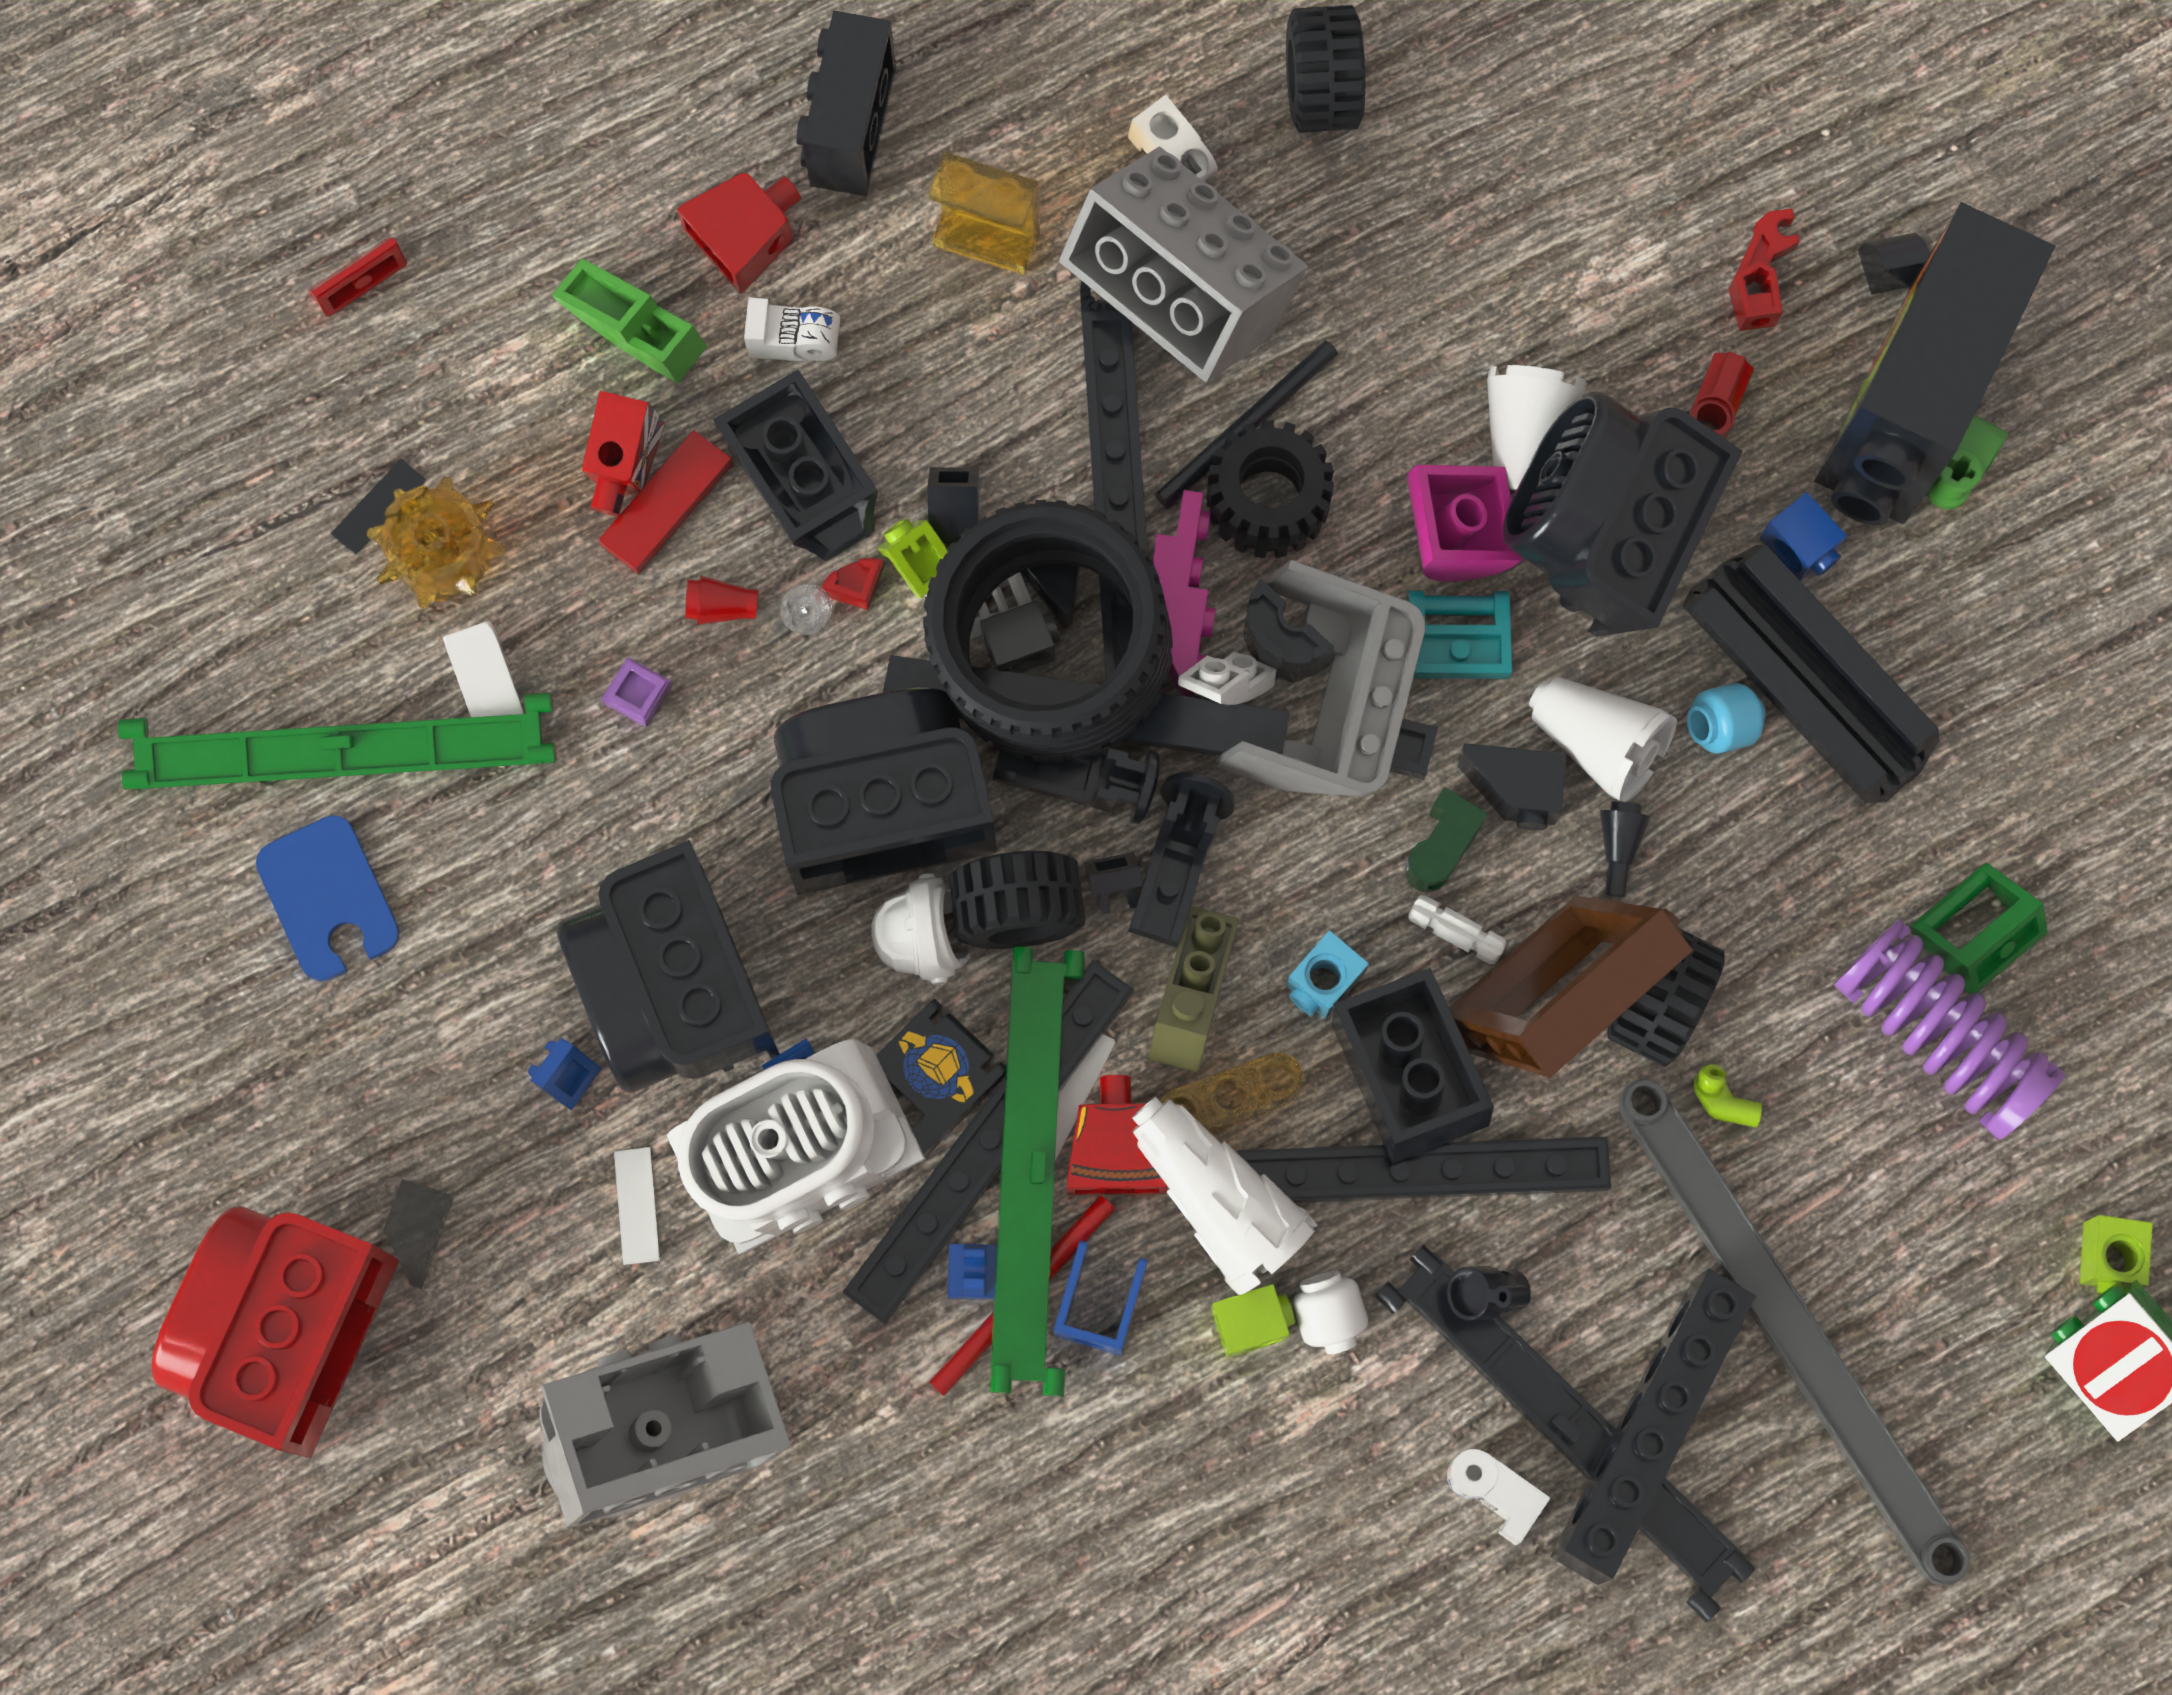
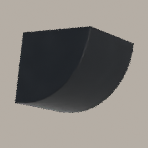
(1892, 261)
(953, 501)

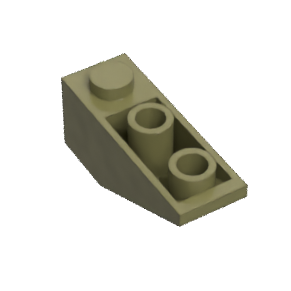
(1193, 989)

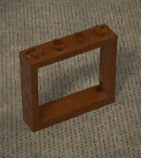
(1643, 952)

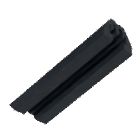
(1814, 673)

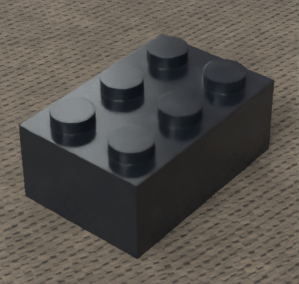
(847, 102)
(1412, 1065)

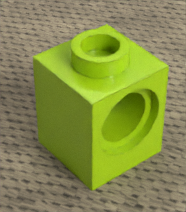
(2130, 1237)
(1252, 1320)

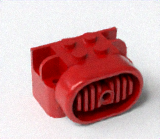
(270, 1325)

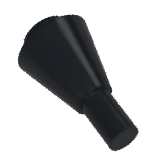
(1622, 834)

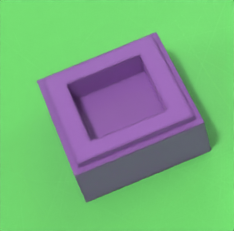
(636, 692)

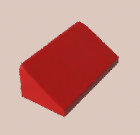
(358, 276)

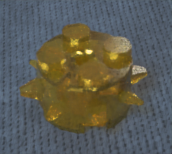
(442, 569)

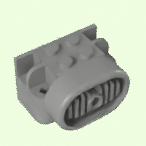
(658, 1424)

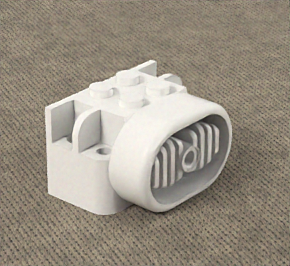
(794, 1144)

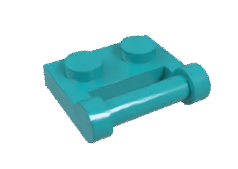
(1464, 649)

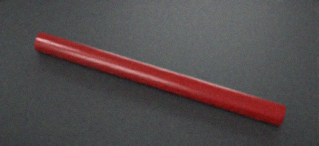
(1059, 1256)

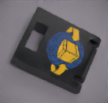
(939, 1072)

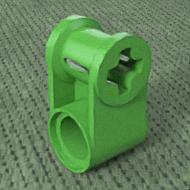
(1968, 464)

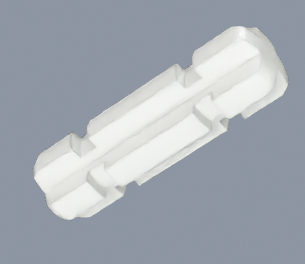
(1457, 929)

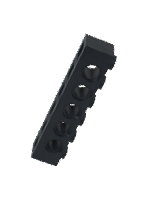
(1653, 1427)

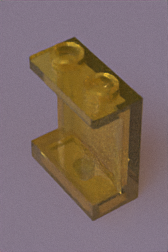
(986, 213)

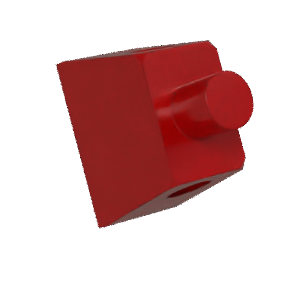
(741, 225)

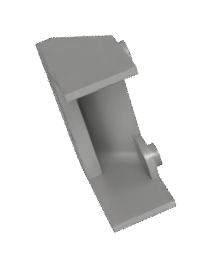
(1365, 693)

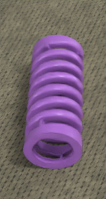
(2036, 1074)

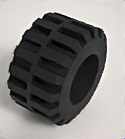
(1325, 68)
(1277, 452)
(1017, 899)
(1669, 1011)

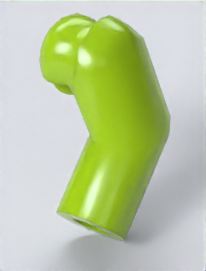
(1719, 1102)

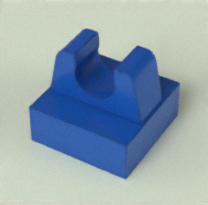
(564, 1073)
(971, 1271)

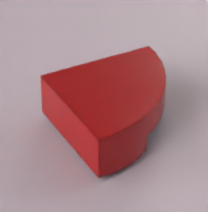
(855, 582)

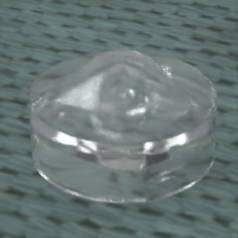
(806, 609)

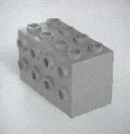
(1182, 263)

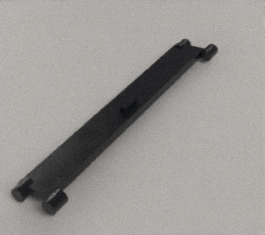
(1569, 1425)

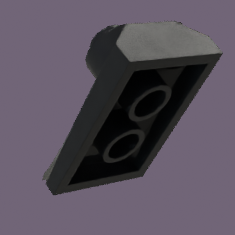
(801, 467)

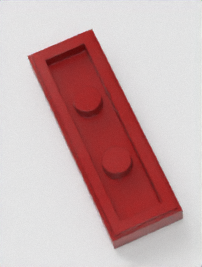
(665, 502)

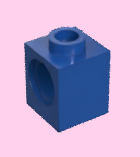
(1804, 538)

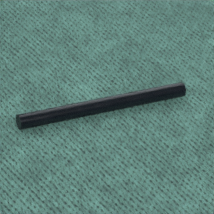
(1256, 413)

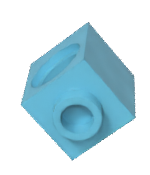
(1332, 955)

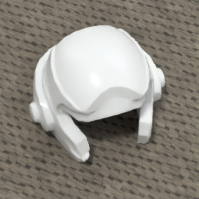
(912, 931)

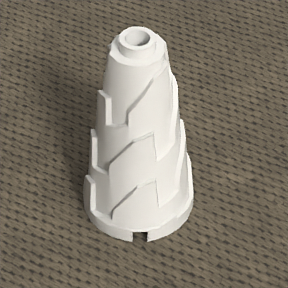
(1236, 1212)

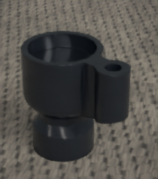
(1487, 1292)

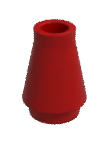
(718, 601)

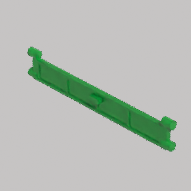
(337, 749)
(1028, 1172)

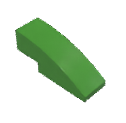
(631, 320)

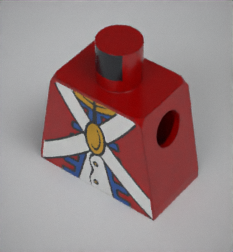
(624, 431)

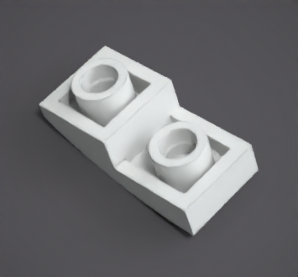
(1229, 679)

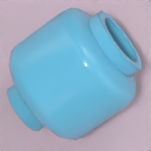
(1726, 718)

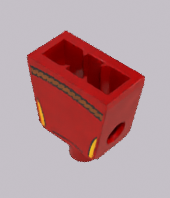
(1106, 1150)

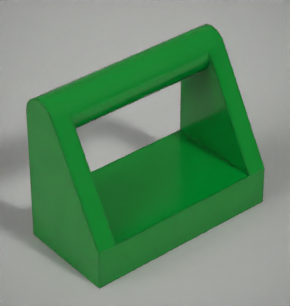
(1998, 943)

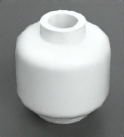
(1330, 1312)

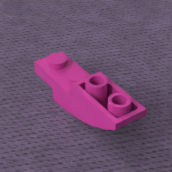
(1177, 571)

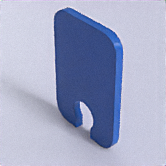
(320, 883)

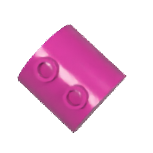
(1460, 520)

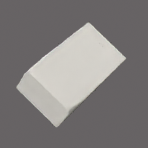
(483, 671)

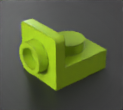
(914, 552)

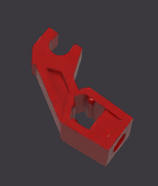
(1766, 246)

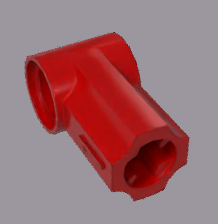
(1722, 391)

